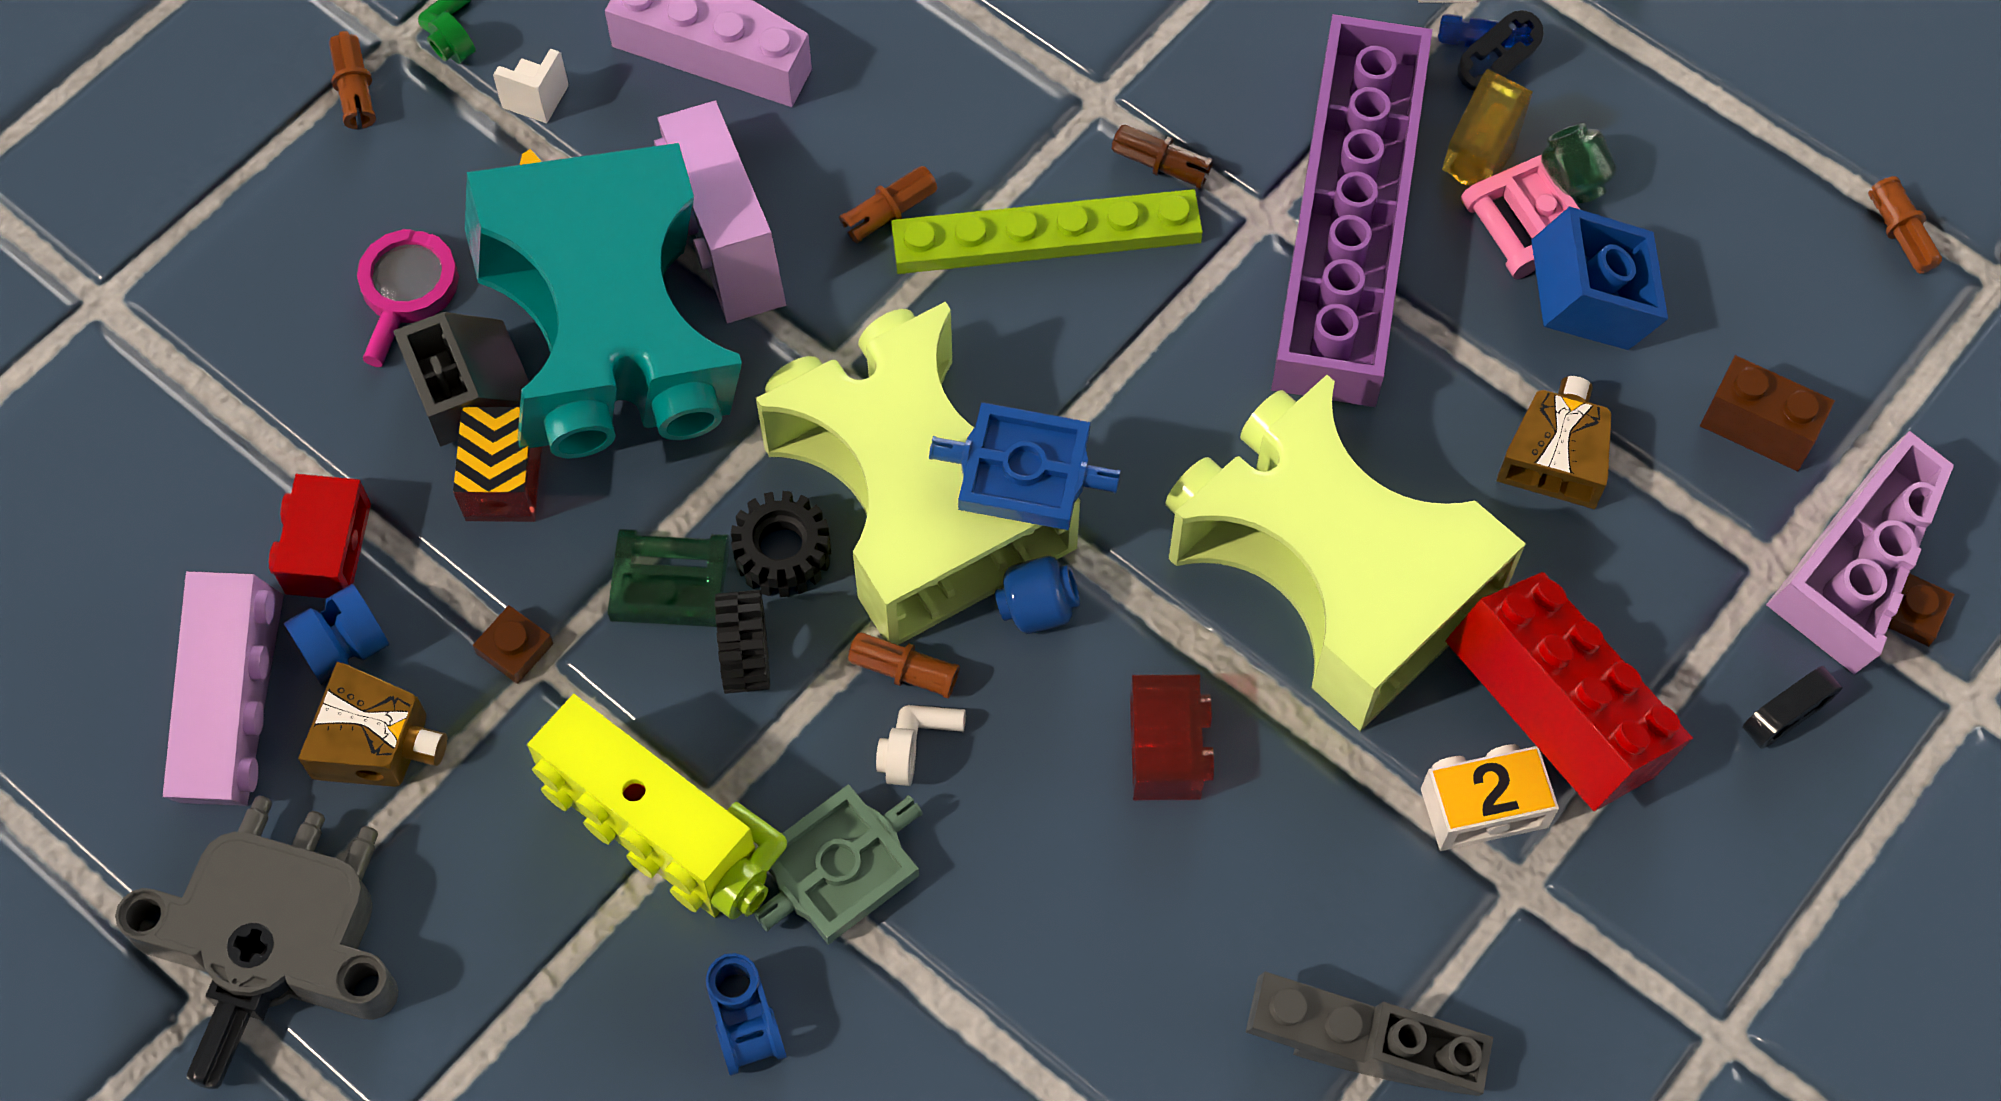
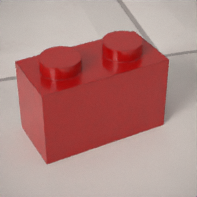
(320, 535)

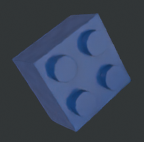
(1599, 279)

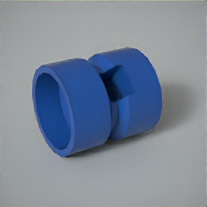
(337, 632)

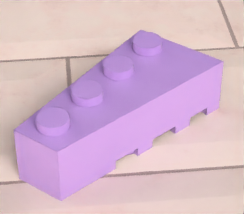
(717, 40)
(725, 214)
(1859, 564)
(220, 687)

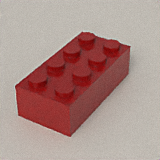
(1568, 689)

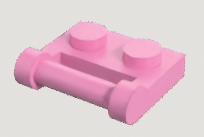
(1531, 198)

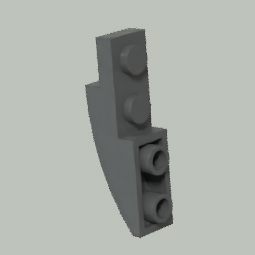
(1369, 1039)

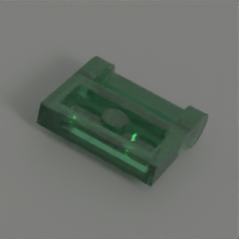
(663, 591)

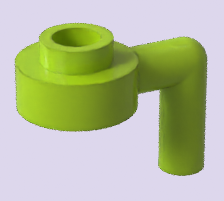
(743, 884)

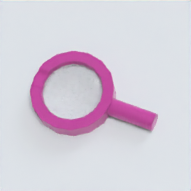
(404, 281)

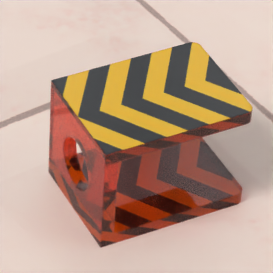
(492, 473)

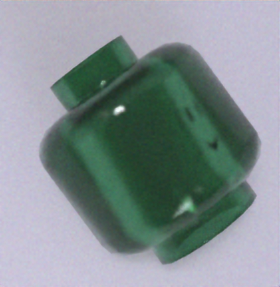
(1579, 162)

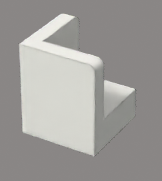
(532, 87)

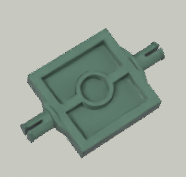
(840, 864)

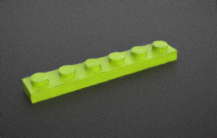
(1046, 231)

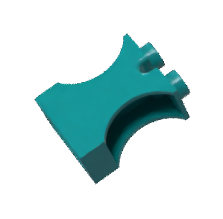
(587, 260)

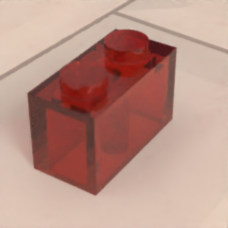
(1168, 737)

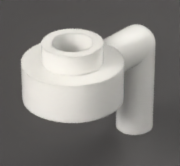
(898, 753)

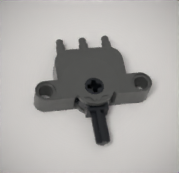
(274, 897)

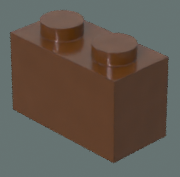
(1767, 413)

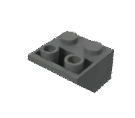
(460, 365)

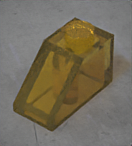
(1487, 129)

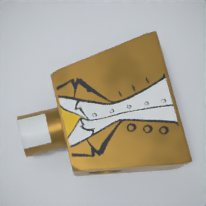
(1561, 446)
(368, 732)

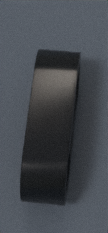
(1493, 41)
(1792, 707)

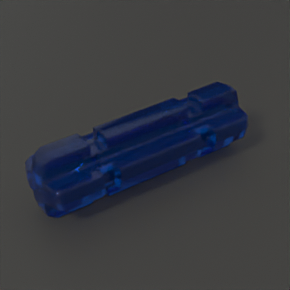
(1453, 30)

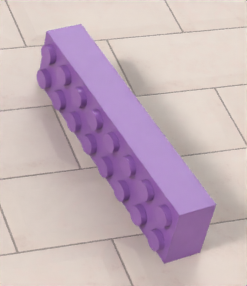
(1353, 210)

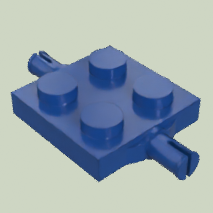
(1024, 466)

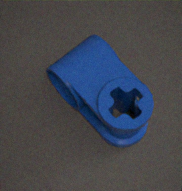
(745, 1022)

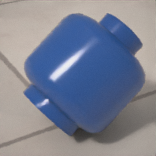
(1038, 594)

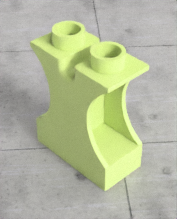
(875, 435)
(1360, 564)

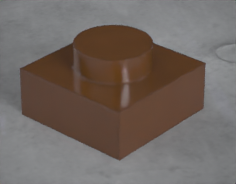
(1921, 610)
(513, 644)

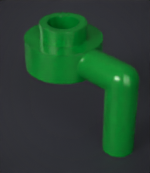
(446, 33)

